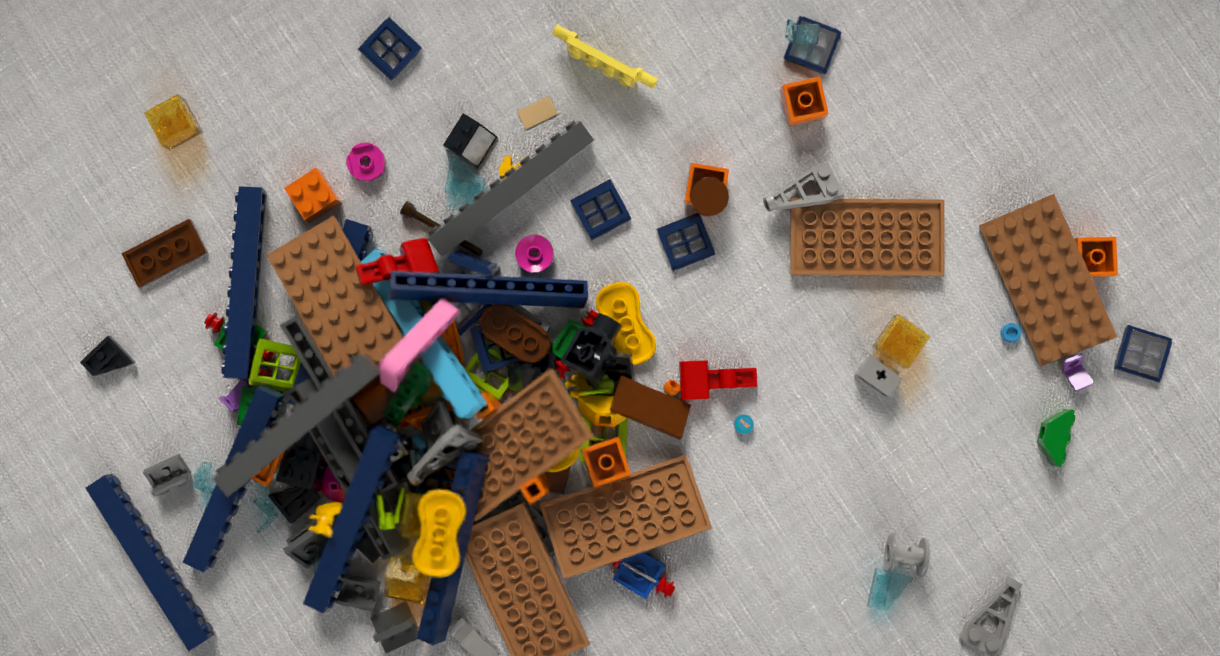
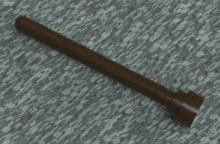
(409, 210)

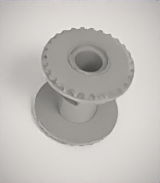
(907, 558)

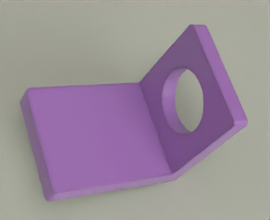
(1076, 373)
(232, 400)

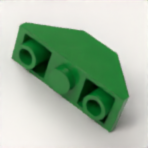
(1055, 436)

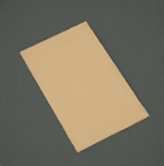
(537, 112)

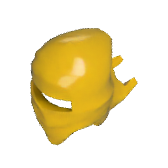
(325, 518)

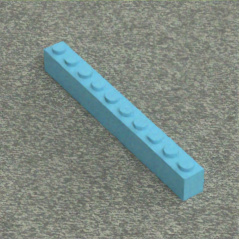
(439, 357)

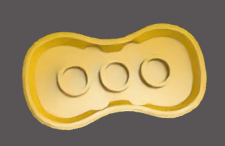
(622, 304)
(440, 519)

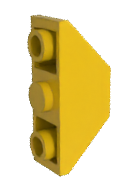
(597, 410)

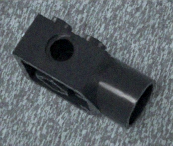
(592, 348)
(303, 464)

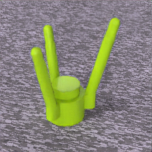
(605, 387)
(387, 520)

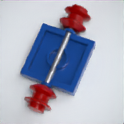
(641, 574)

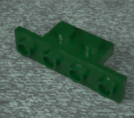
(409, 393)

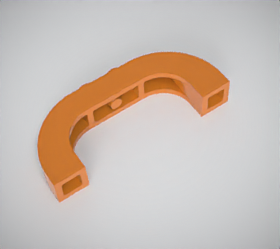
(535, 487)

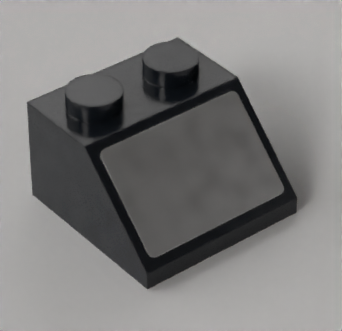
(470, 141)

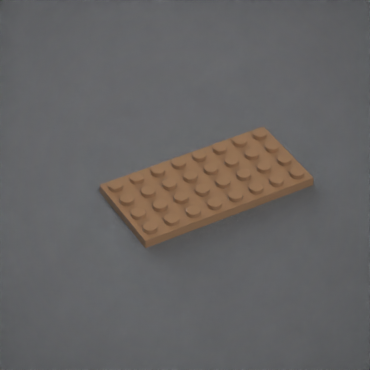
(868, 238)
(1048, 280)
(329, 297)
(526, 439)
(625, 517)
(523, 586)

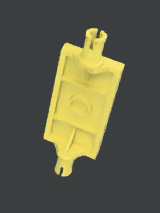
(597, 59)

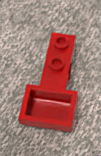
(415, 257)
(697, 379)

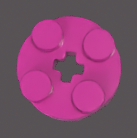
(357, 155)

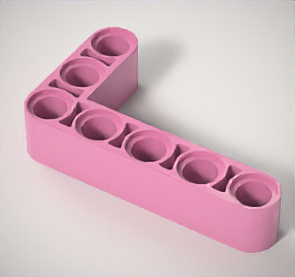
(415, 343)

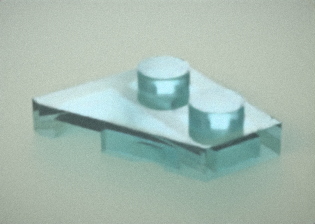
(463, 180)
(886, 588)

